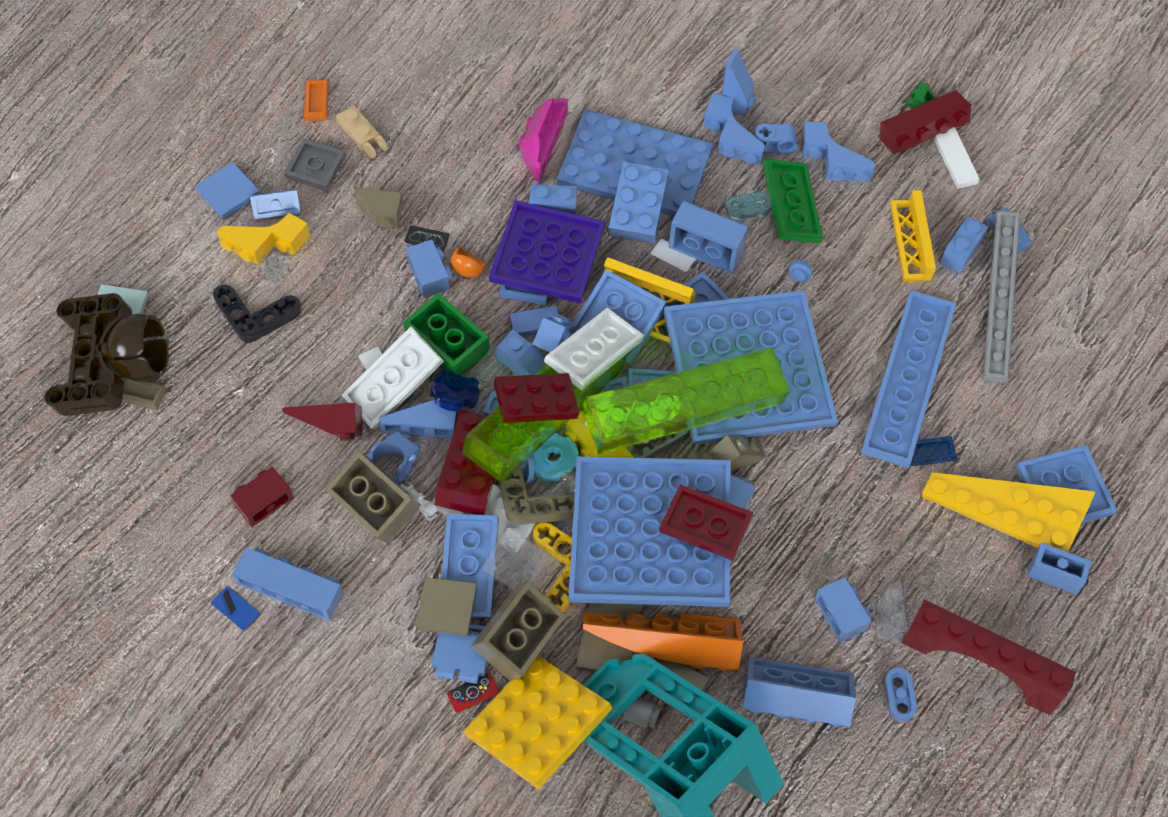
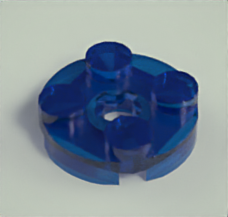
(465, 391)

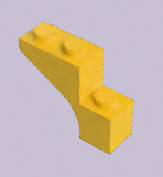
(256, 242)

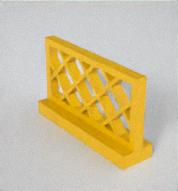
(655, 285)

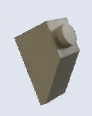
(381, 206)

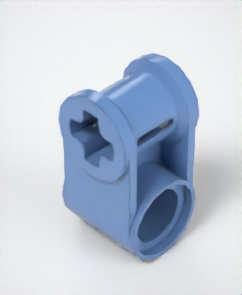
(777, 137)

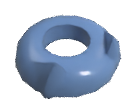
(528, 474)

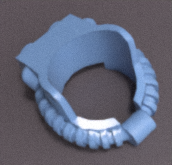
(401, 446)

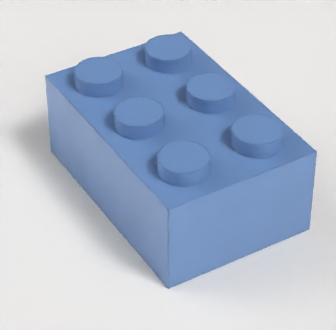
(639, 202)
(708, 237)

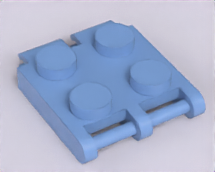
(455, 655)

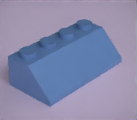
(799, 692)

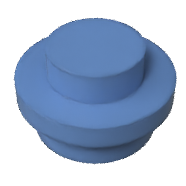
(800, 271)

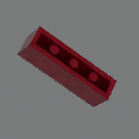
(925, 122)

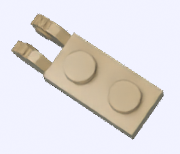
(361, 131)

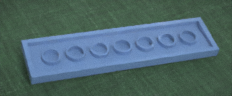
(908, 379)

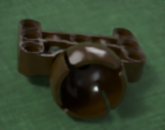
(104, 349)

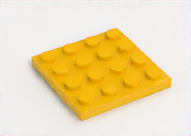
(538, 721)

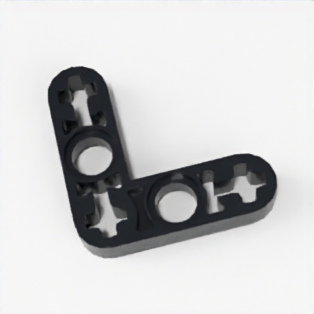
(255, 321)

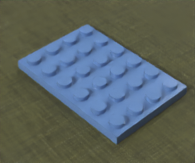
(608, 141)

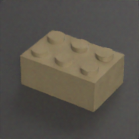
(372, 497)
(518, 631)

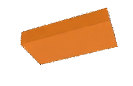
(316, 100)

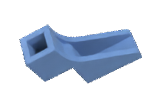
(735, 139)
(840, 162)

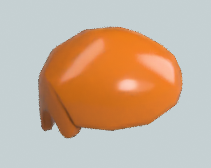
(466, 263)

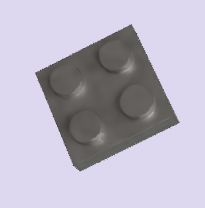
(315, 164)

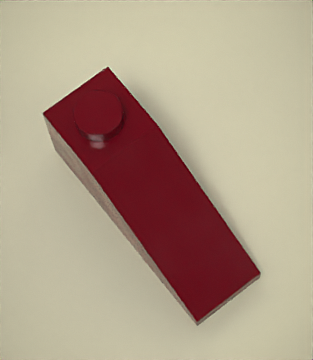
(337, 419)

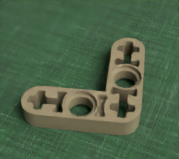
(528, 505)

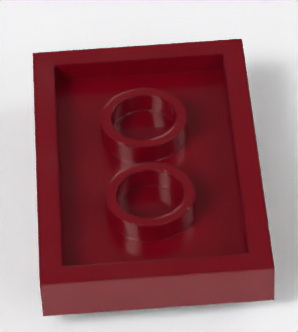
(536, 398)
(706, 522)

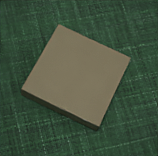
(446, 606)

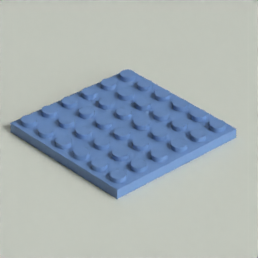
(744, 325)
(617, 536)

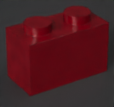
(261, 496)

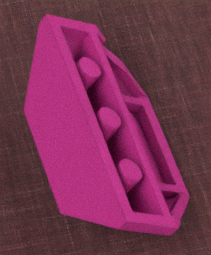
(542, 135)

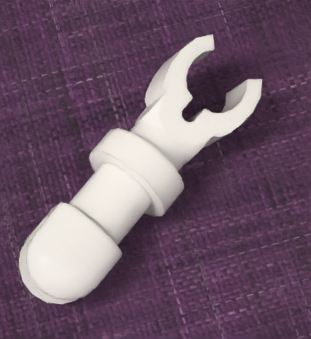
(427, 508)

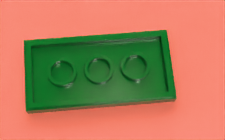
(792, 201)

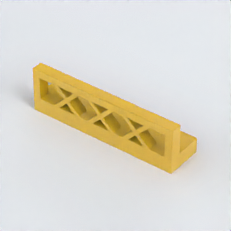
(920, 234)

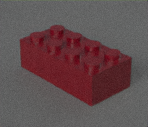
(462, 482)

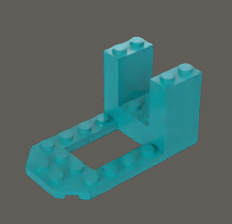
(702, 761)

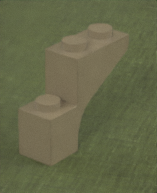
(738, 449)

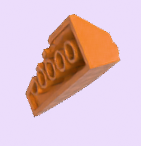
(685, 640)

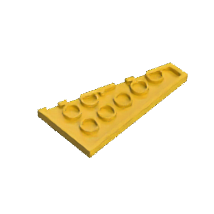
(1014, 508)

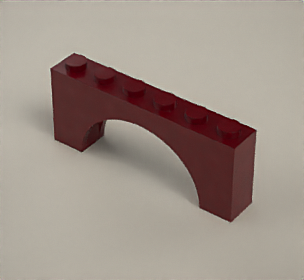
(1040, 678)

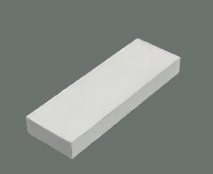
(956, 159)

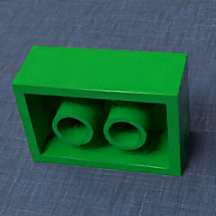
(449, 334)

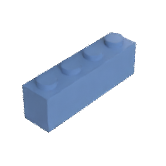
(288, 583)

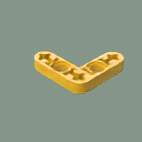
(545, 544)

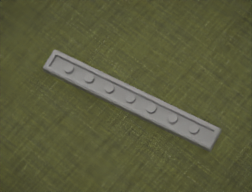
(1001, 297)

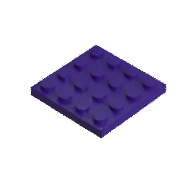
(547, 251)

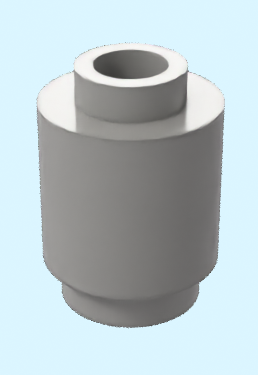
(642, 713)

